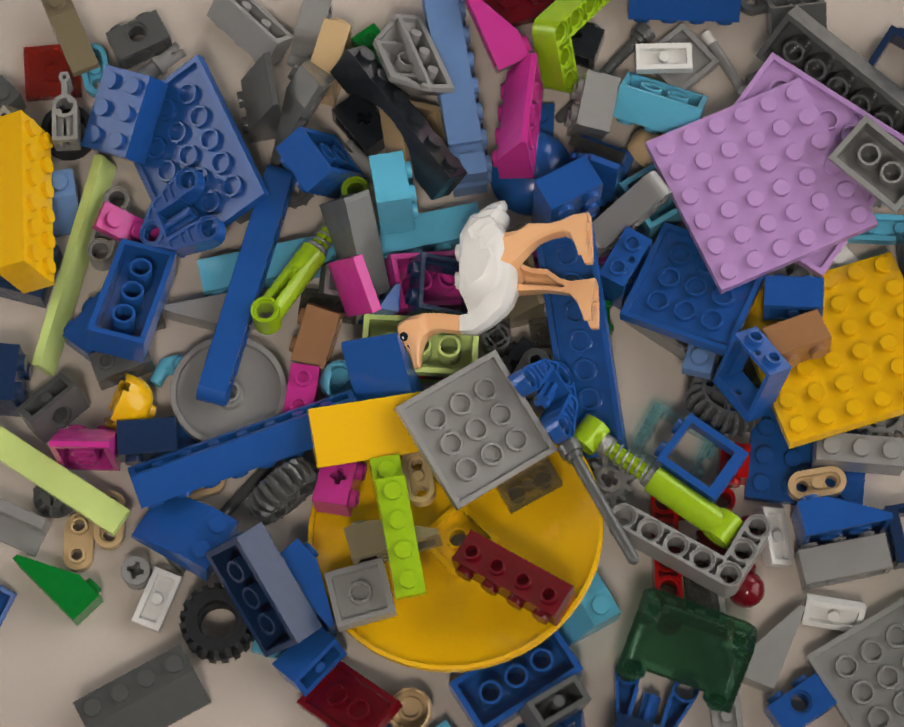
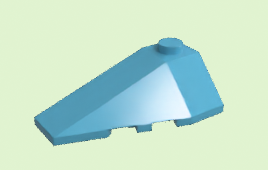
(592, 614)

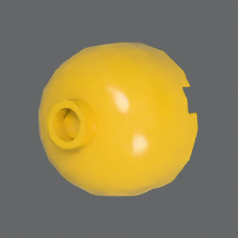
(131, 401)

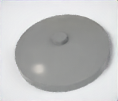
(255, 396)

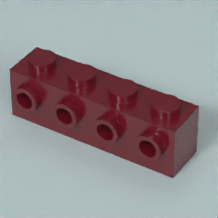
(513, 578)

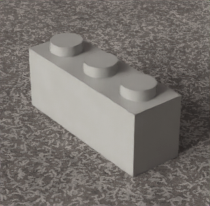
(251, 28)
(860, 453)
(843, 560)

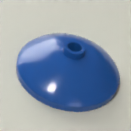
(519, 191)

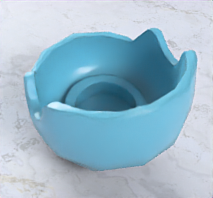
(335, 378)

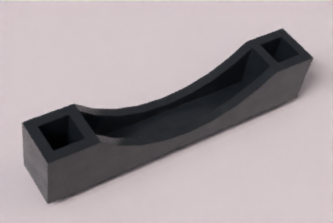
(432, 161)

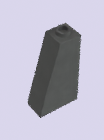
(355, 232)

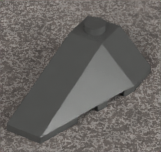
(301, 101)

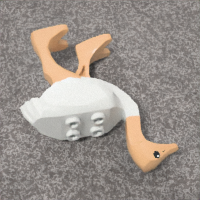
(494, 276)

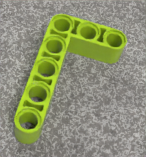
(553, 40)

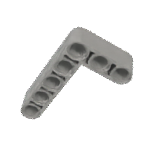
(694, 551)

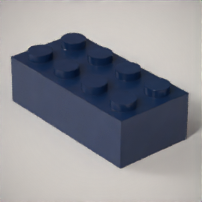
(263, 590)

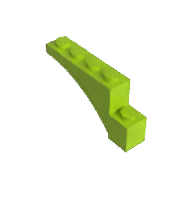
(397, 526)

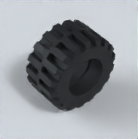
(213, 648)

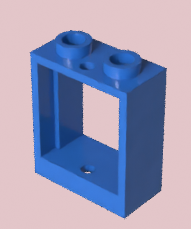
(622, 264)
(731, 379)
(725, 476)

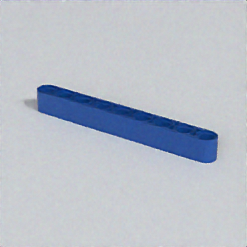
(245, 287)

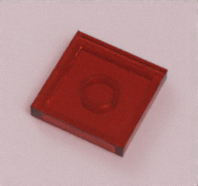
(42, 70)

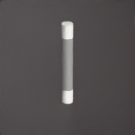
(725, 63)

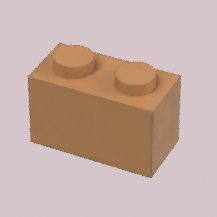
(316, 335)
(800, 337)

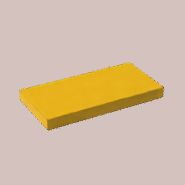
(359, 431)

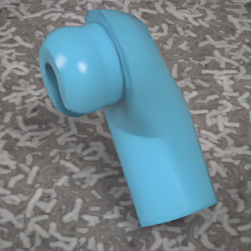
(164, 368)

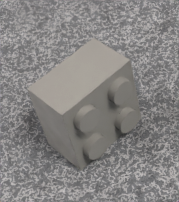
(592, 105)

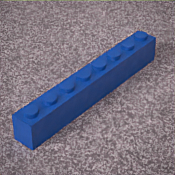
(227, 455)

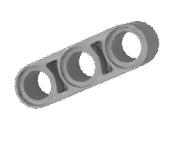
(101, 242)

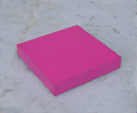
(354, 285)

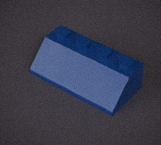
(694, 11)

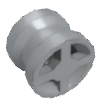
(139, 577)

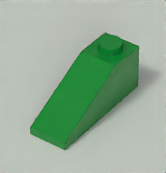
(66, 589)

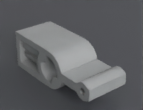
(307, 29)
(66, 126)

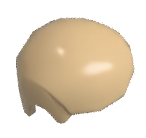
(637, 146)
(415, 709)

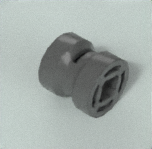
(496, 342)

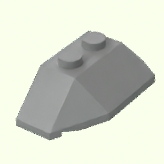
(411, 57)

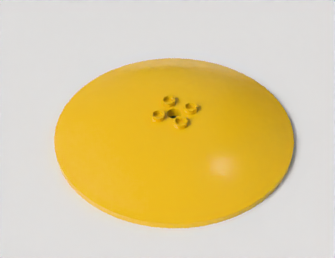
(457, 621)

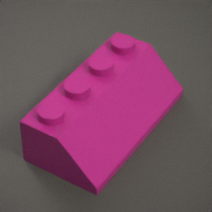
(519, 120)

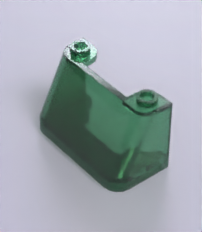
(688, 647)

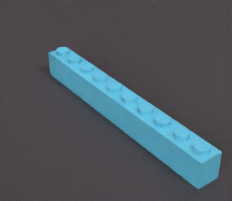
(433, 232)

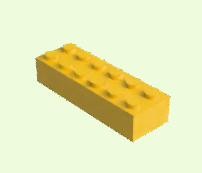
(26, 203)

